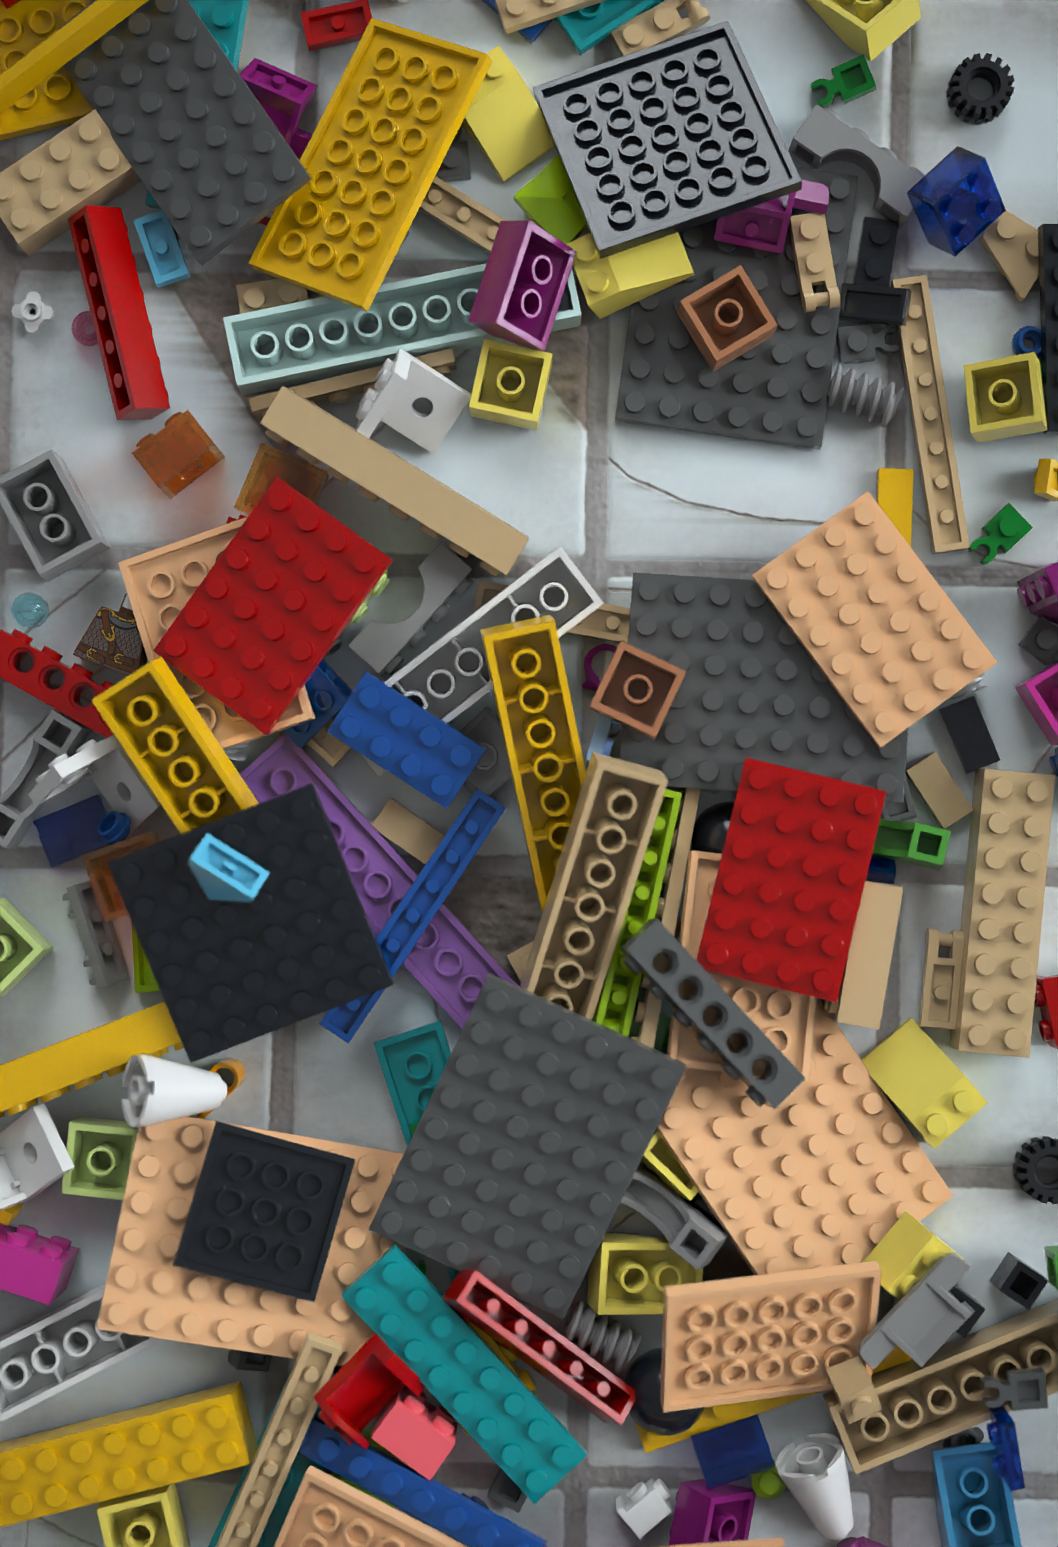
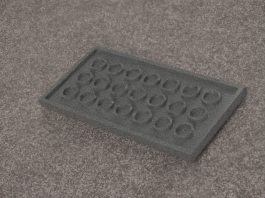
(187, 124)

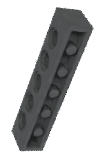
(780, 1074)

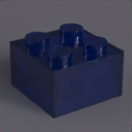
(956, 201)

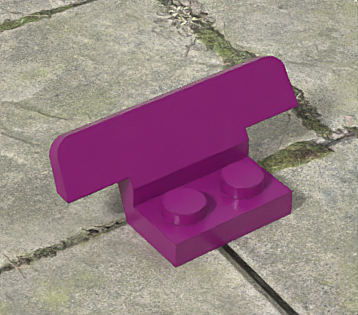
(283, 99)
(767, 223)

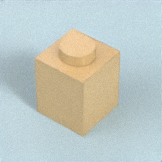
(854, 1389)

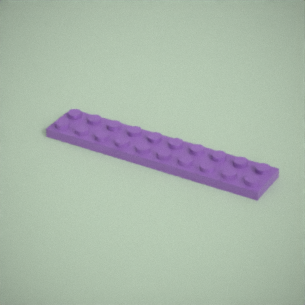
(446, 955)

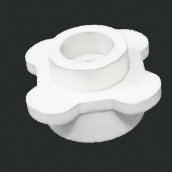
(35, 321)

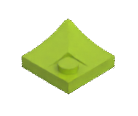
(552, 204)

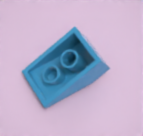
(971, 1500)

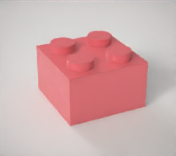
(416, 1431)

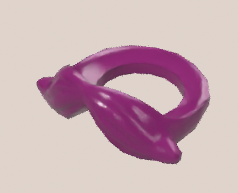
(592, 680)

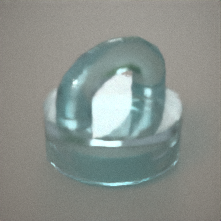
(30, 610)

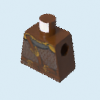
(113, 640)

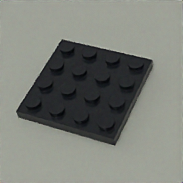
(264, 1211)

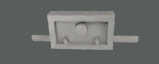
(922, 1317)

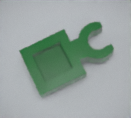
(850, 82)
(1003, 532)

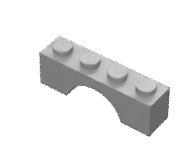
(827, 139)
(383, 643)
(54, 738)
(682, 1224)

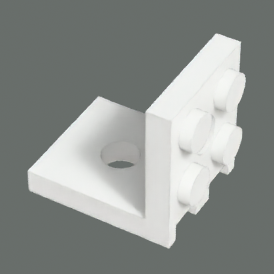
(393, 399)
(110, 771)
(21, 1168)

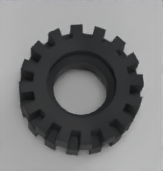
(989, 71)
(1026, 1169)

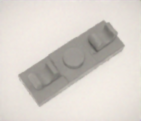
(96, 936)

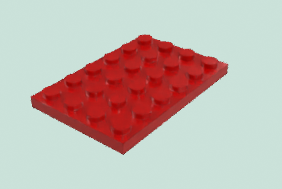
(272, 605)
(790, 879)

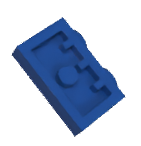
(327, 697)

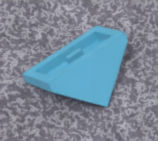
(225, 872)

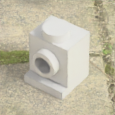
(645, 1506)

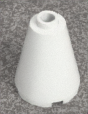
(168, 1090)
(819, 1482)

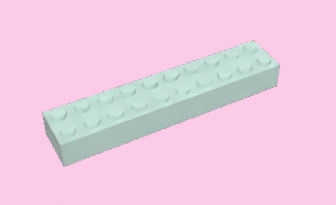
(333, 339)

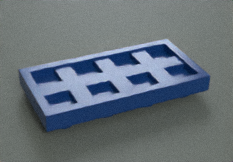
(406, 740)

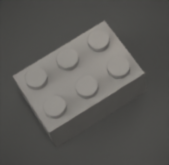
(50, 515)

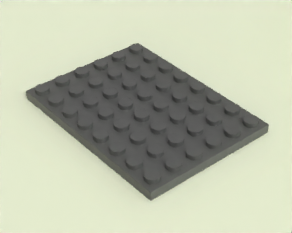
(771, 390)
(744, 692)
(527, 1145)

